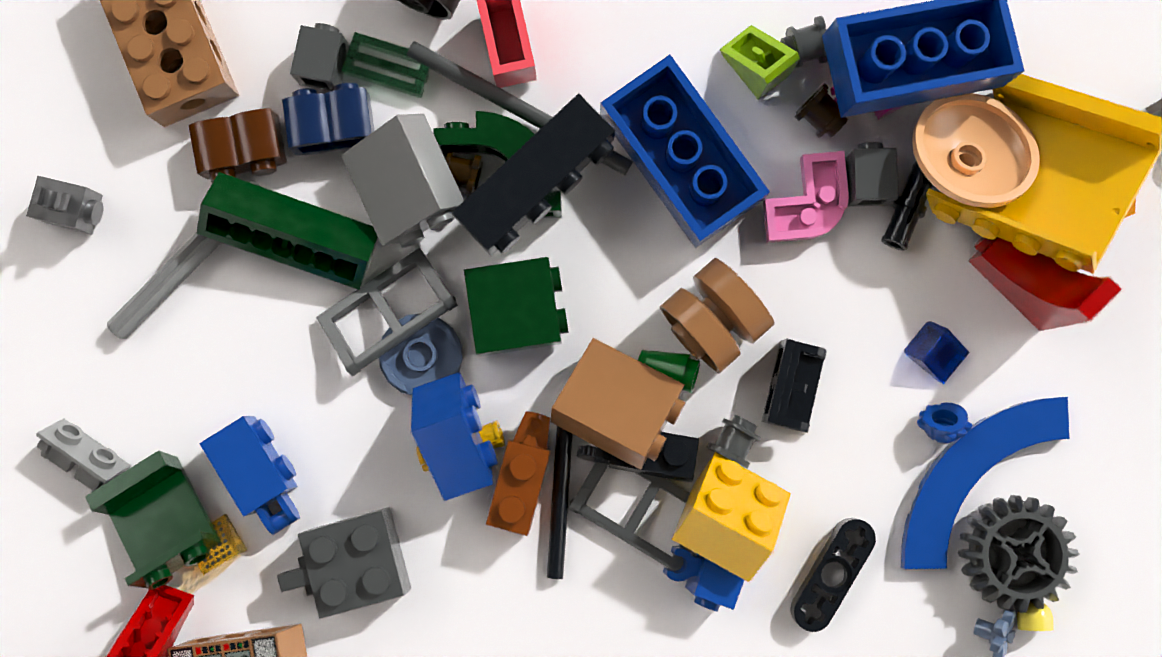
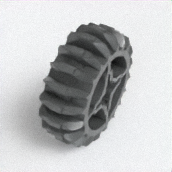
(1039, 528)

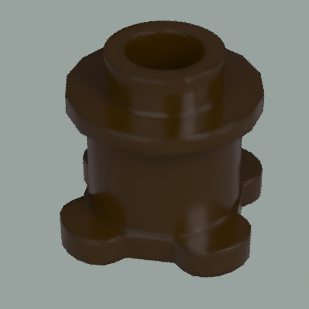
(822, 112)
(465, 172)

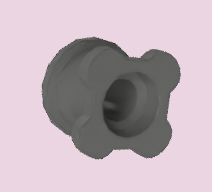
(807, 41)
(735, 440)

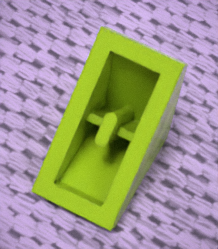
(759, 60)

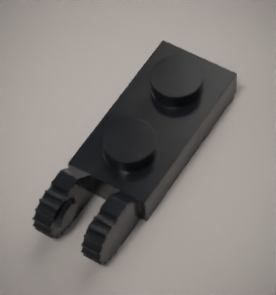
(674, 461)

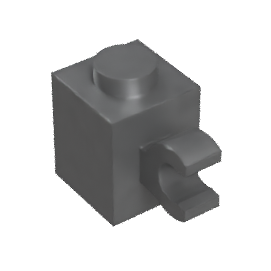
(65, 205)

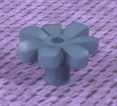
(997, 633)

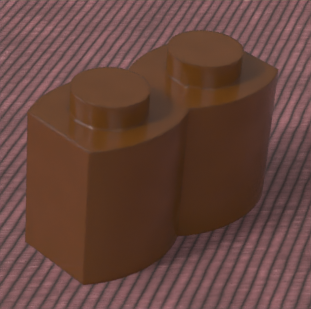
(238, 144)

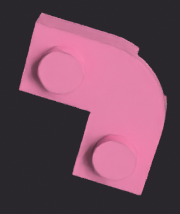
(820, 207)

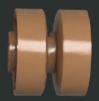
(726, 307)

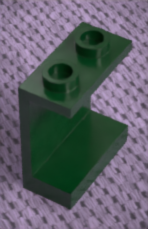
(156, 519)

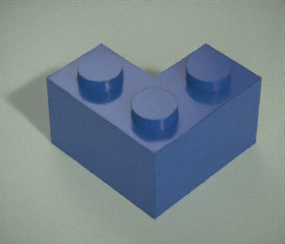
(449, 438)

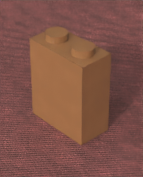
(618, 404)

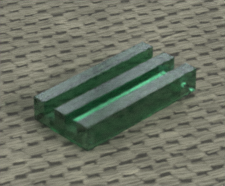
(421, 76)

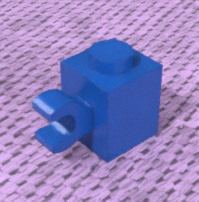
(706, 580)

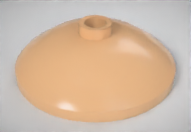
(975, 150)

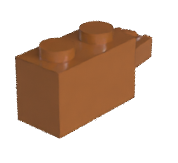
(521, 476)

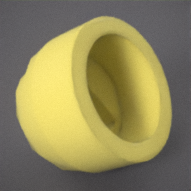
(1035, 619)

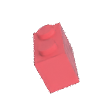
(507, 42)

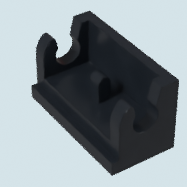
(794, 385)

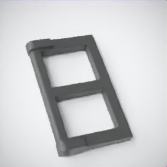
(373, 290)
(626, 533)

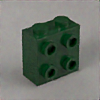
(515, 306)

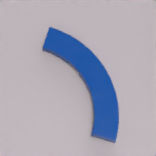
(961, 467)

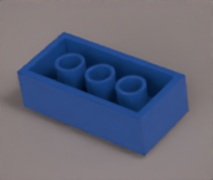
(920, 53)
(683, 151)

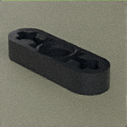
(839, 591)

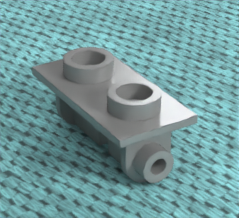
(68, 445)

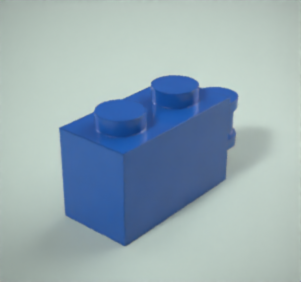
(253, 471)

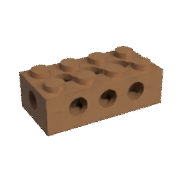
(155, 56)

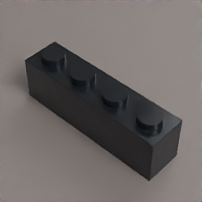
(535, 175)

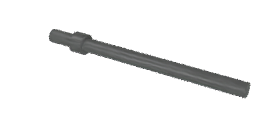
(497, 96)

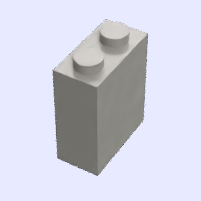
(403, 180)

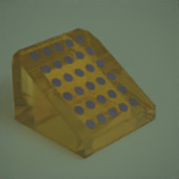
(229, 548)

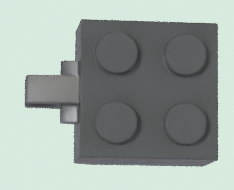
(350, 564)

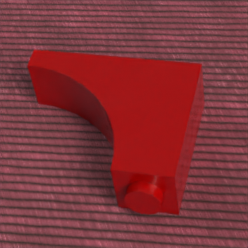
(1040, 287)
(154, 624)

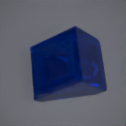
(936, 351)

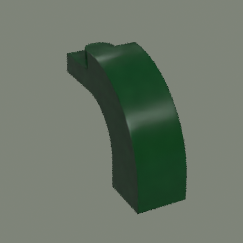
(492, 136)

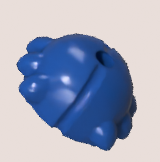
(944, 422)

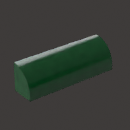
(287, 230)

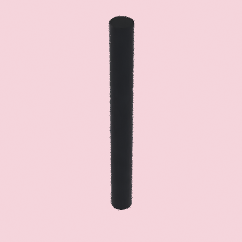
(559, 504)

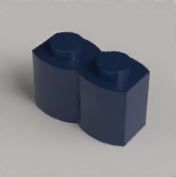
(328, 119)

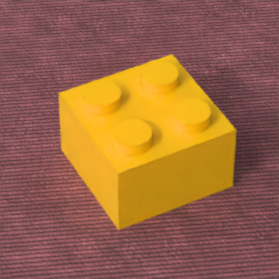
(732, 517)

